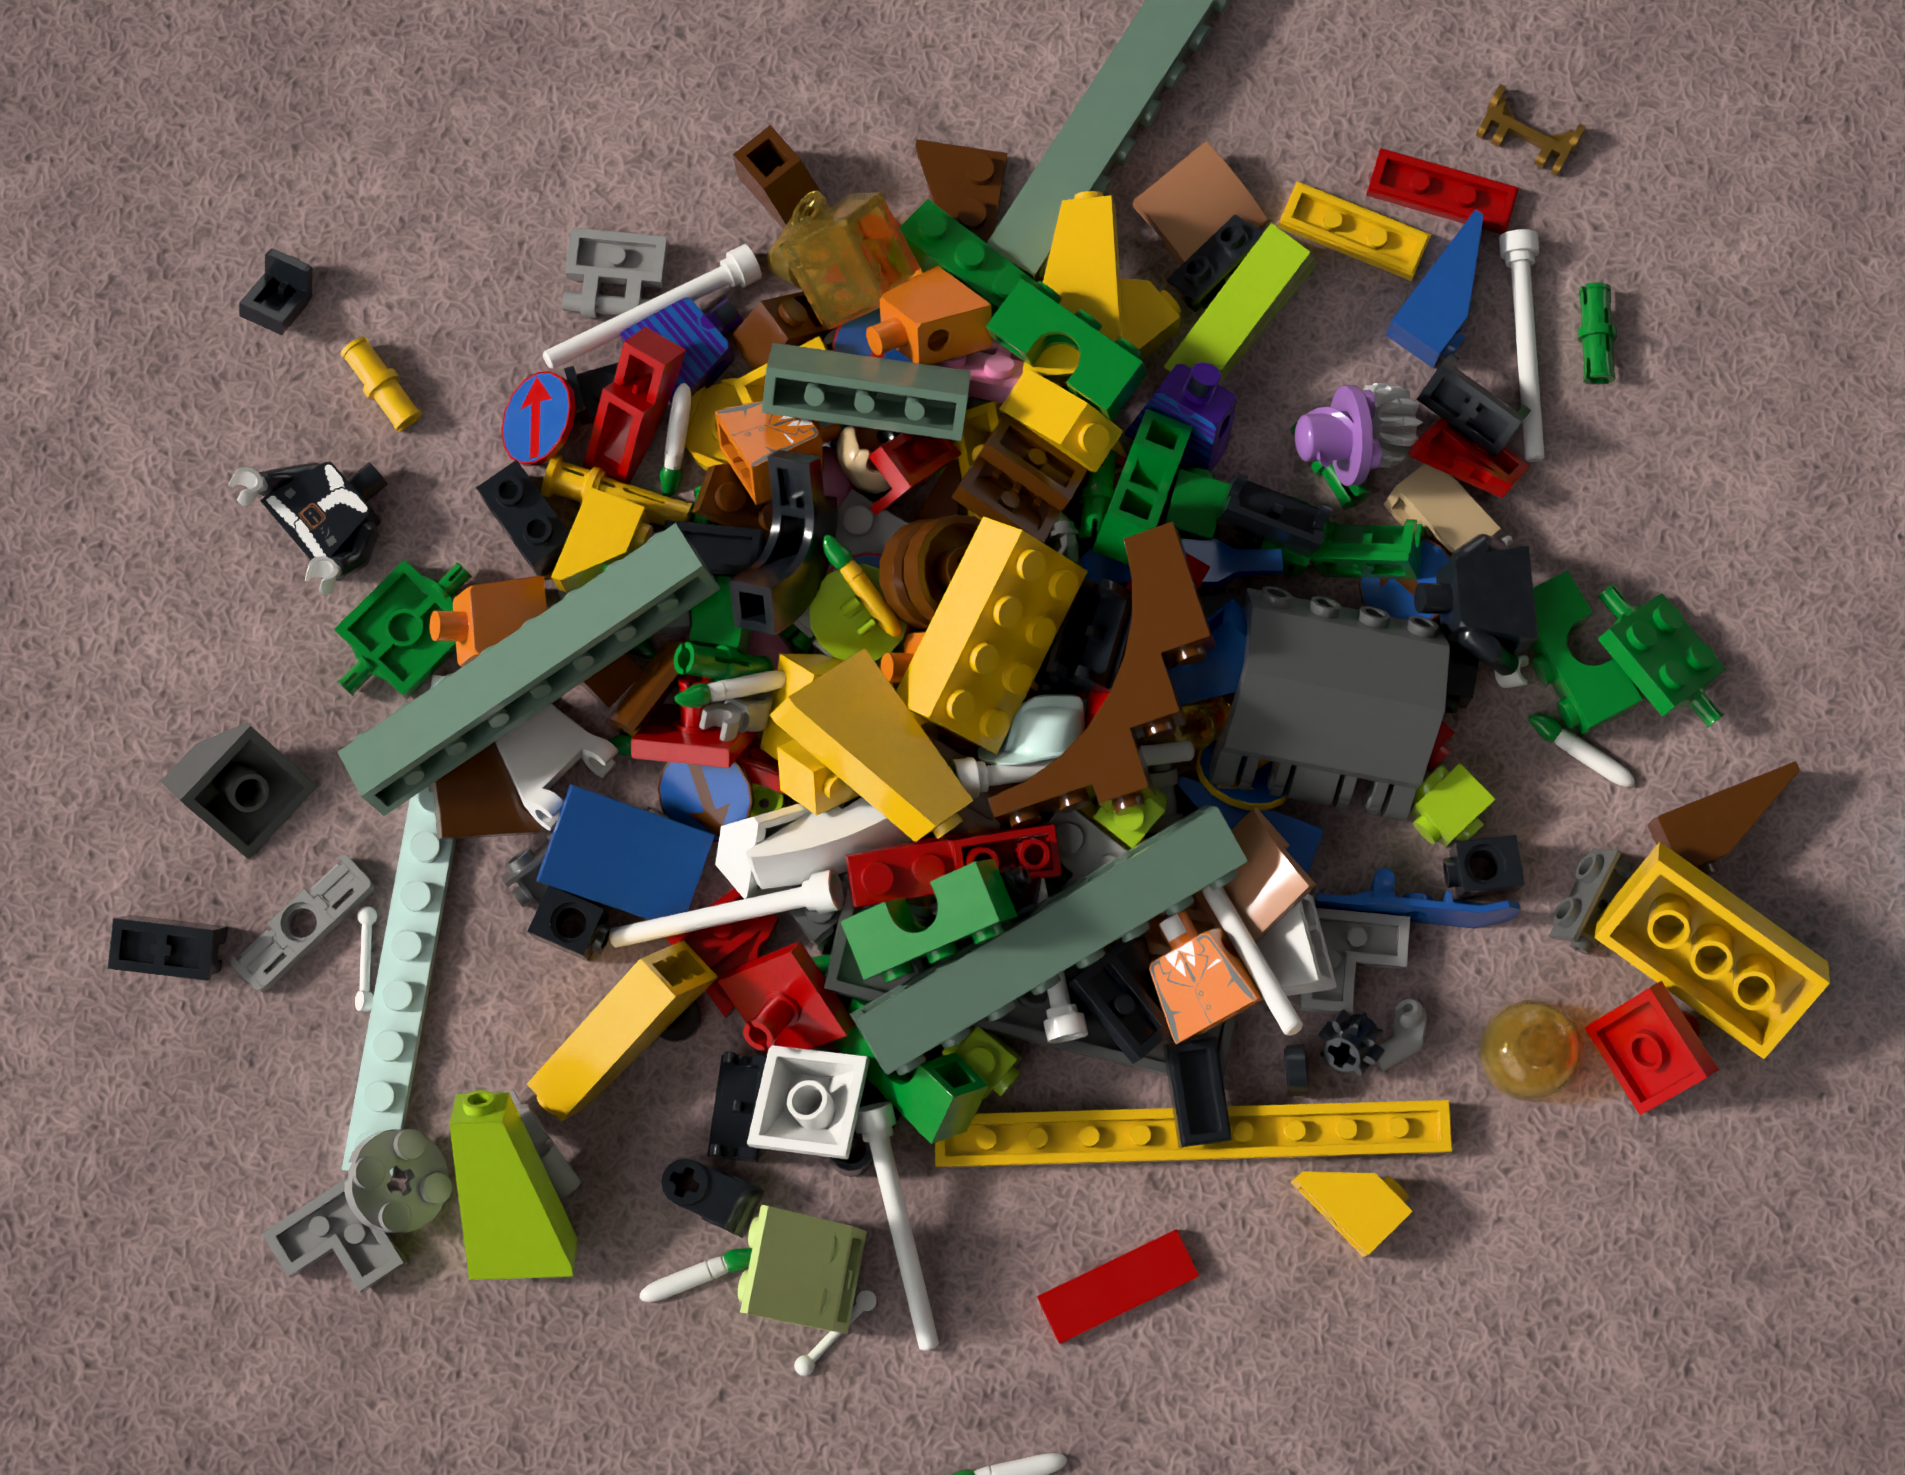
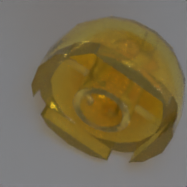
(1531, 1050)

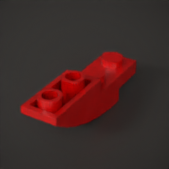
(911, 865)

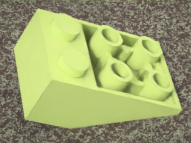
(801, 1270)

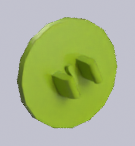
(844, 623)

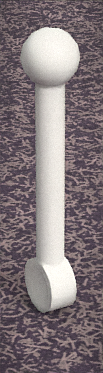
(364, 998)
(805, 1364)

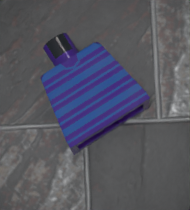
(700, 334)
(1198, 401)

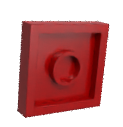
(676, 736)
(786, 1001)
(1652, 1048)

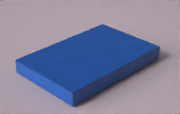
(624, 856)

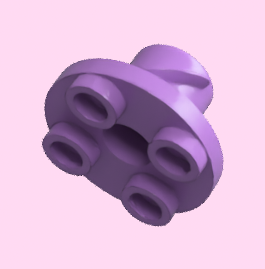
(1341, 435)

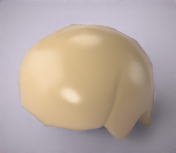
(852, 452)

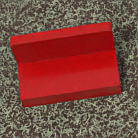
(909, 463)

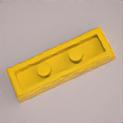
(1354, 231)

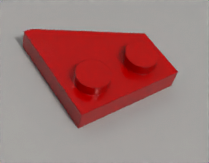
(1462, 458)
(728, 947)

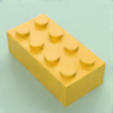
(990, 634)
(1712, 950)

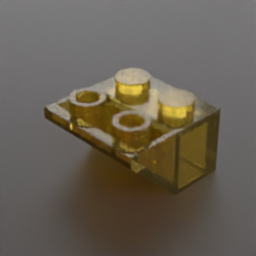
(850, 258)

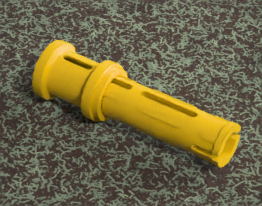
(573, 483)

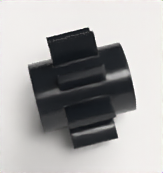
(1351, 1042)

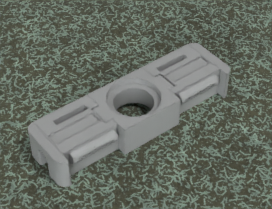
(279, 949)

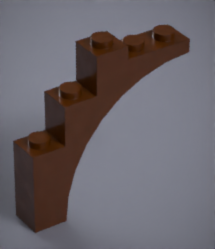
(1107, 756)

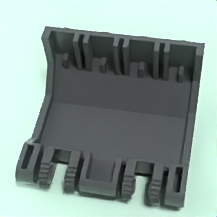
(1334, 702)

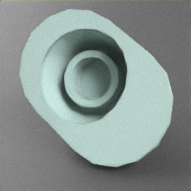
(1040, 730)

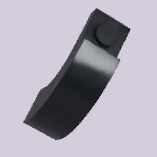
(794, 562)

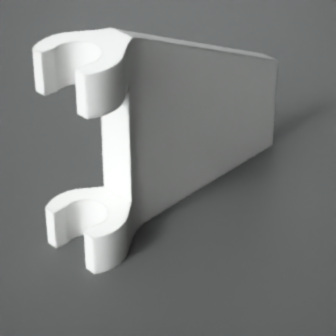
(543, 751)

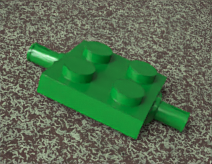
(393, 629)
(1661, 654)

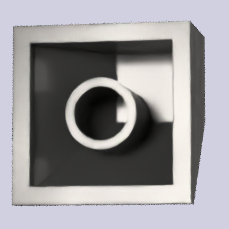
(239, 786)

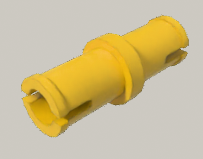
(381, 383)

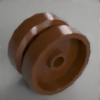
(921, 564)

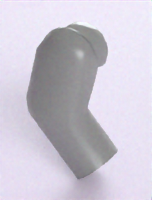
(1407, 1034)

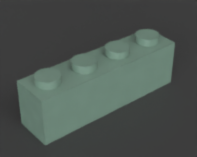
(866, 391)

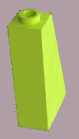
(1246, 303)
(505, 1195)

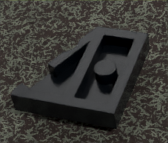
(1124, 997)

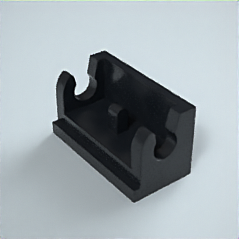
(1471, 407)
(1273, 516)
(1093, 637)
(166, 947)
(734, 1107)

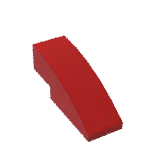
(633, 404)

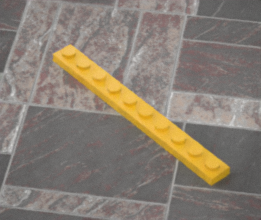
(1152, 1135)

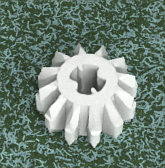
(1394, 422)

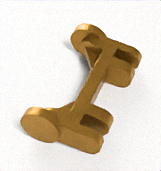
(1501, 117)

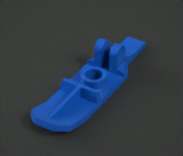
(1223, 560)
(1419, 906)

